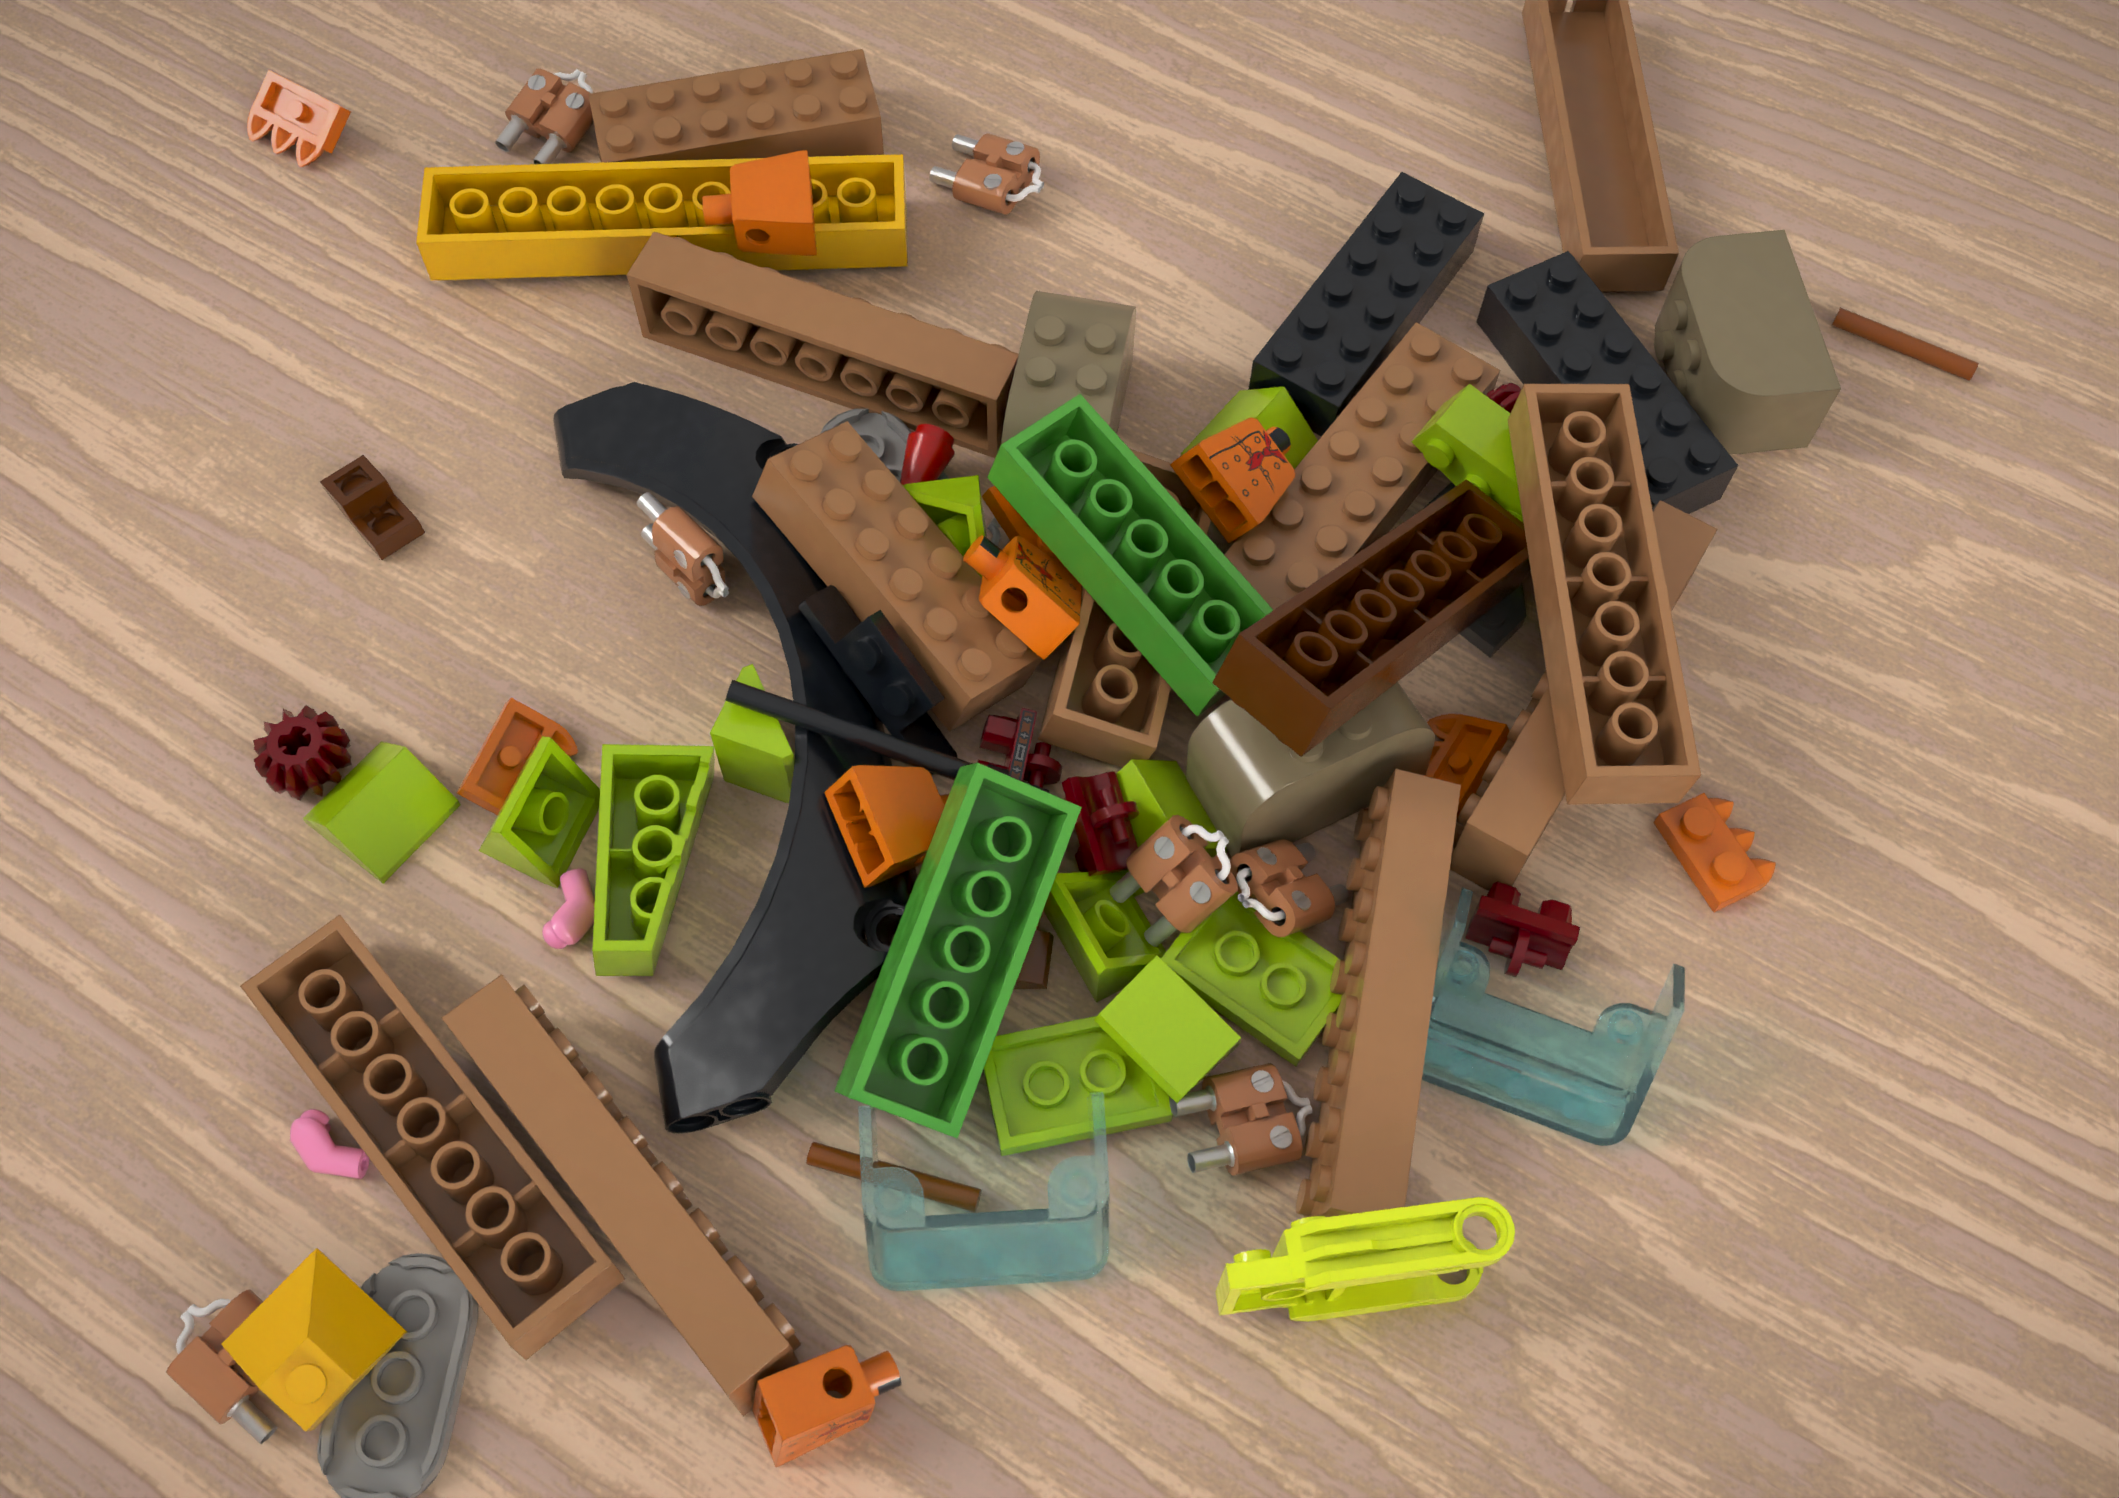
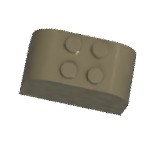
(1747, 343)
(1070, 351)
(1268, 793)

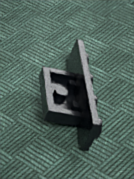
(879, 667)

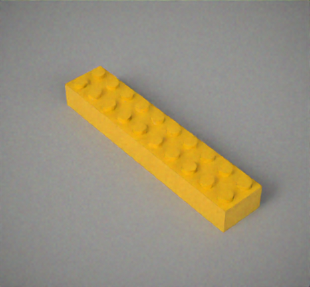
(603, 213)

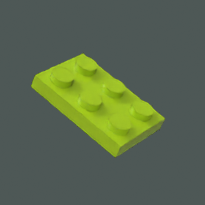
(1258, 980)
(1043, 1081)

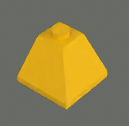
(313, 1340)

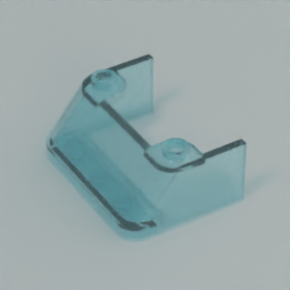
(1536, 1063)
(986, 1247)

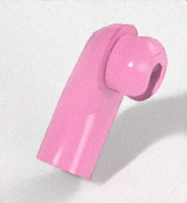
(575, 915)
(319, 1152)

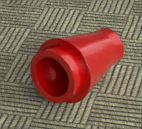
(926, 454)

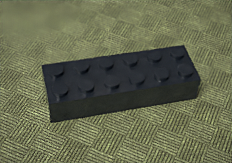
(1368, 299)
(1564, 331)

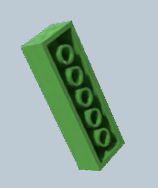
(1129, 546)
(958, 949)

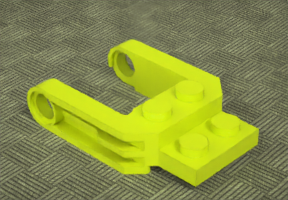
(1365, 1262)

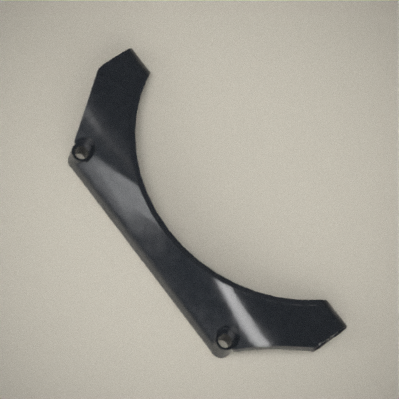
(806, 936)

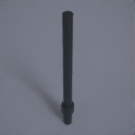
(849, 731)

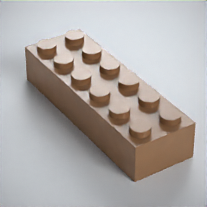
(745, 113)
(891, 557)
(1104, 690)

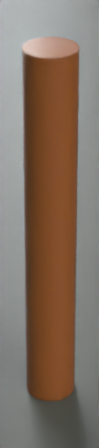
(1905, 344)
(934, 1187)

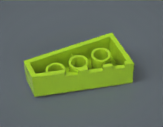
(1473, 443)
(645, 839)

